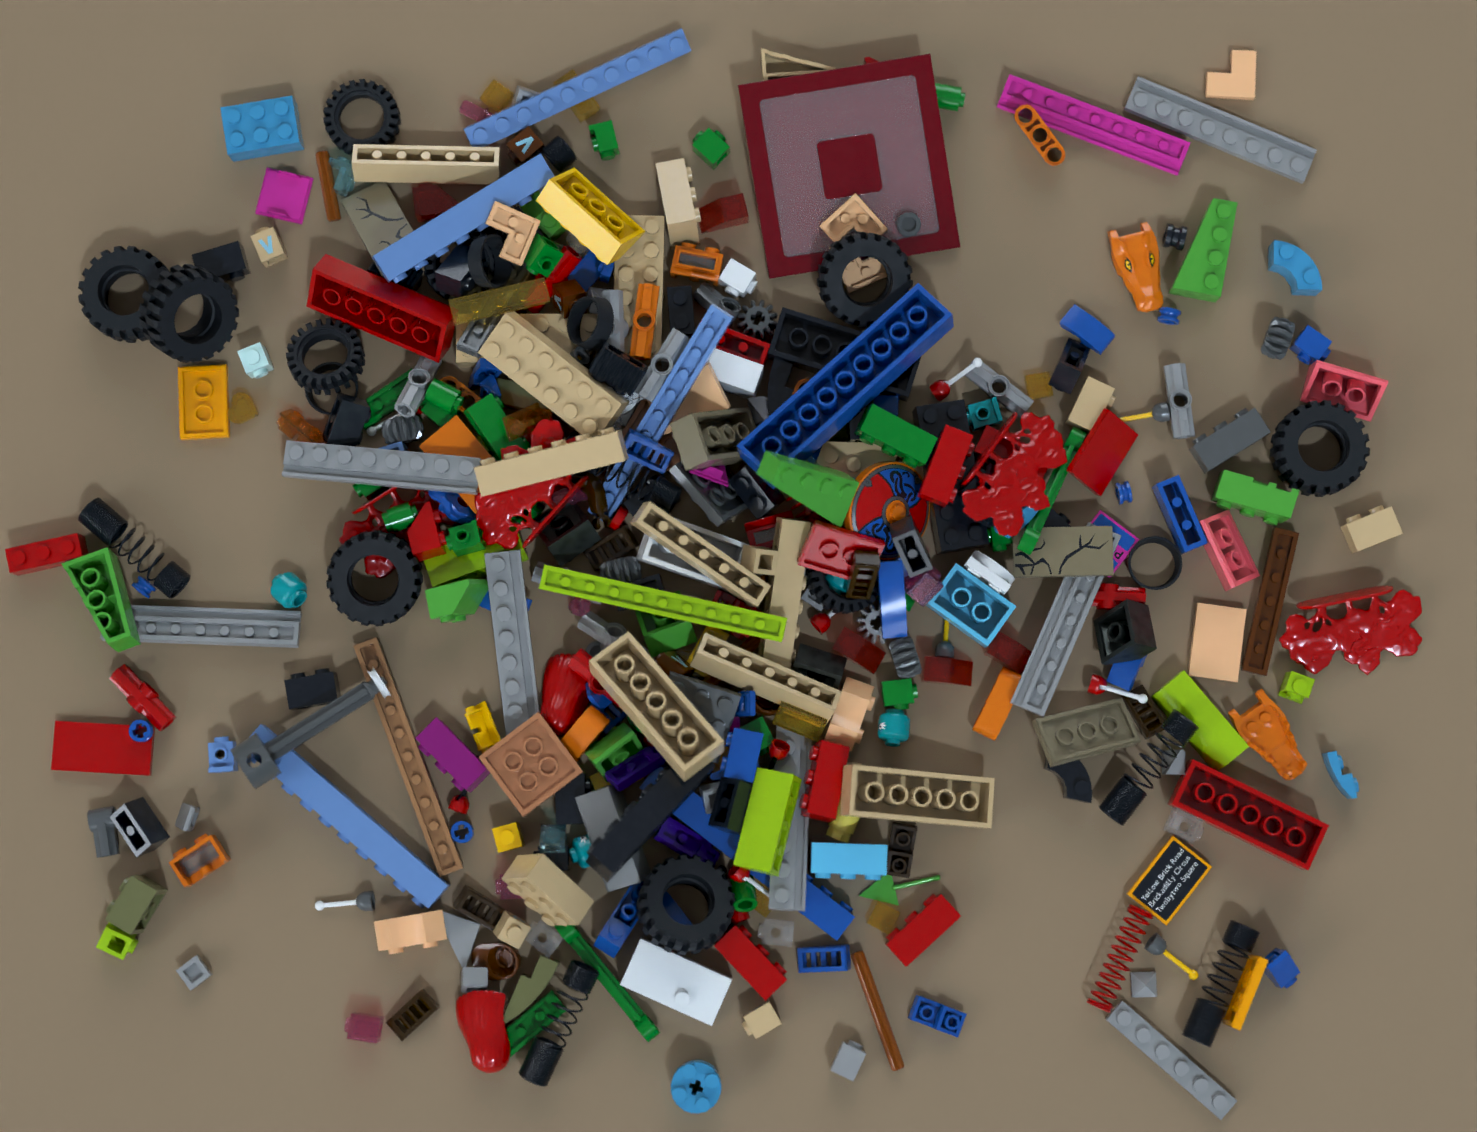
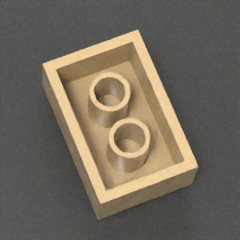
(547, 890)

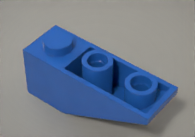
(620, 923)

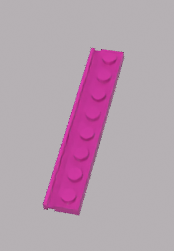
(1095, 125)

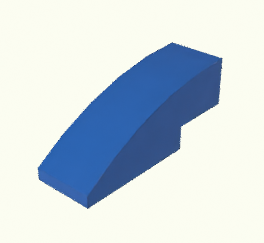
(892, 599)

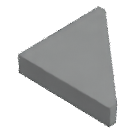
(461, 935)

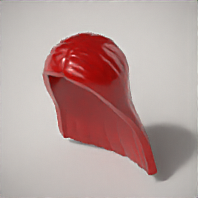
(562, 694)
(483, 1027)

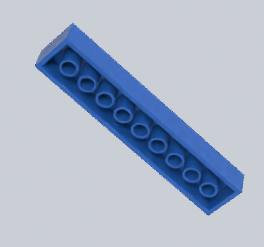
(850, 380)

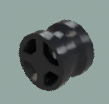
(1174, 236)

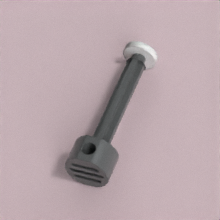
(303, 731)

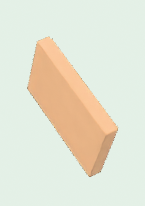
(703, 396)
(1217, 642)

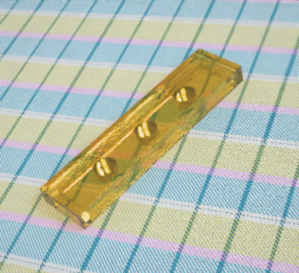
(499, 301)

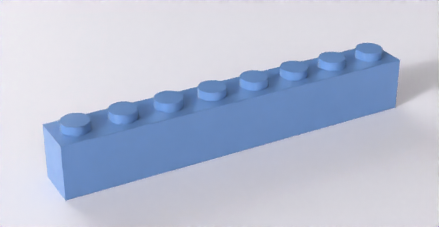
(461, 220)

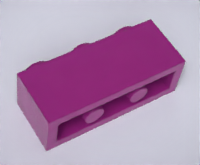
(452, 755)

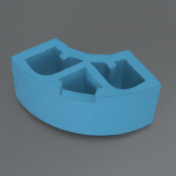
(1295, 267)

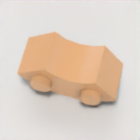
(849, 713)
(410, 930)

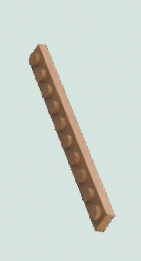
(410, 761)

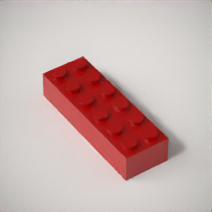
(381, 308)
(1248, 814)

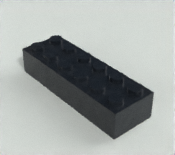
(814, 342)
(950, 525)
(642, 820)

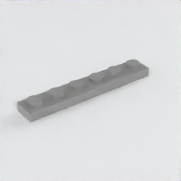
(1171, 1060)

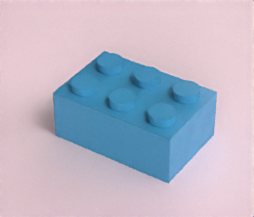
(262, 128)

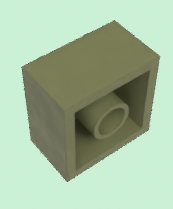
(135, 904)

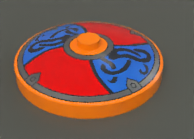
(885, 496)

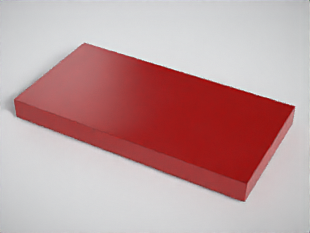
(101, 749)

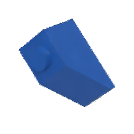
(1281, 968)

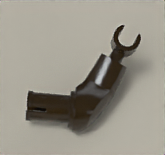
(596, 497)

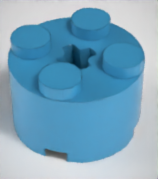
(702, 1099)

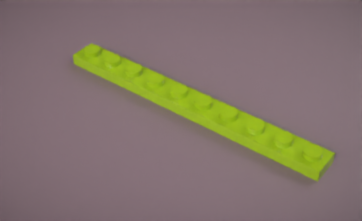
(663, 603)

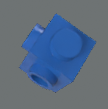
(1311, 346)

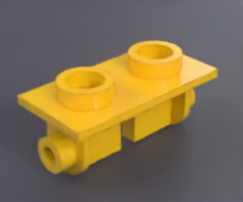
(480, 718)

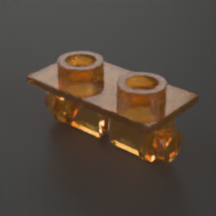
(524, 420)
(293, 423)

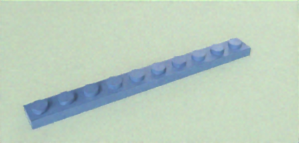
(577, 89)
(670, 398)

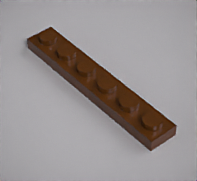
(1270, 601)

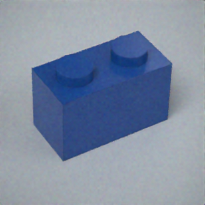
(742, 755)

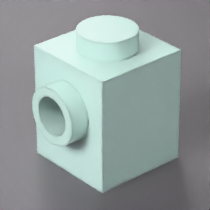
(255, 360)

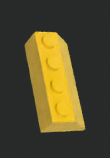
(589, 215)

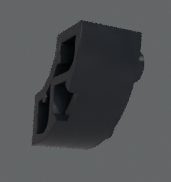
(1073, 779)

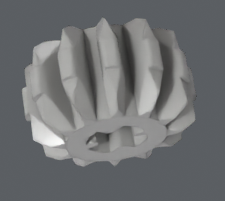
(869, 629)

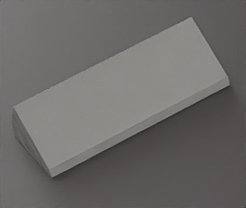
(598, 811)

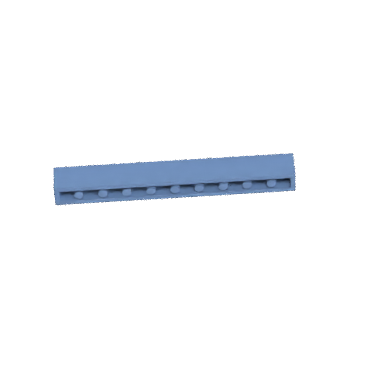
(356, 826)

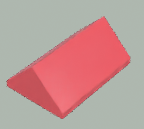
(1343, 386)
(1228, 551)

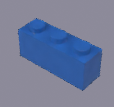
(1179, 514)

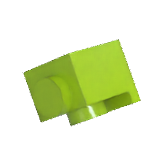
(1296, 687)
(117, 941)

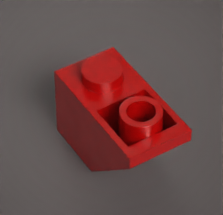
(425, 534)

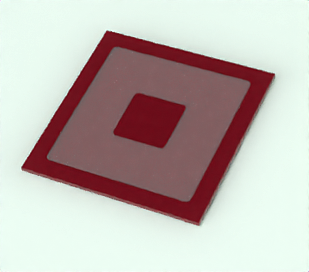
(842, 135)

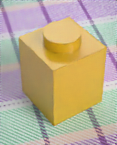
(508, 837)

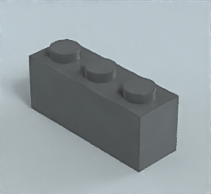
(1229, 439)

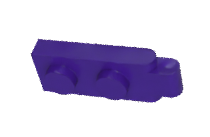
(634, 768)
(686, 841)

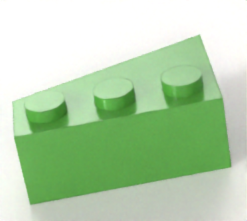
(1254, 497)

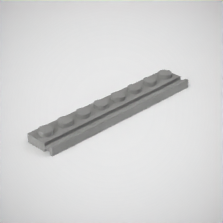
(1220, 130)
(380, 467)
(217, 626)
(512, 637)
(1057, 641)
(789, 889)

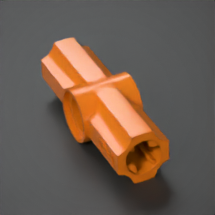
(645, 307)

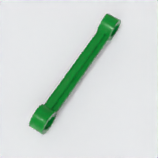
(1052, 489)
(609, 981)

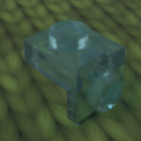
(345, 178)
(553, 838)

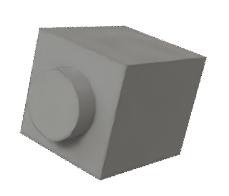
(848, 1059)

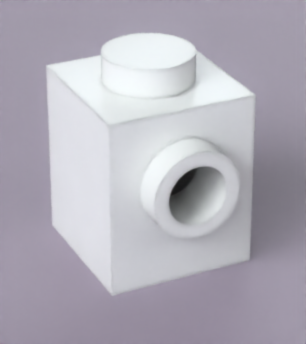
(737, 279)

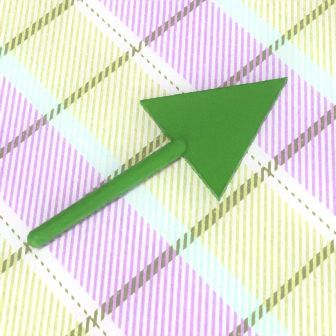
(884, 889)

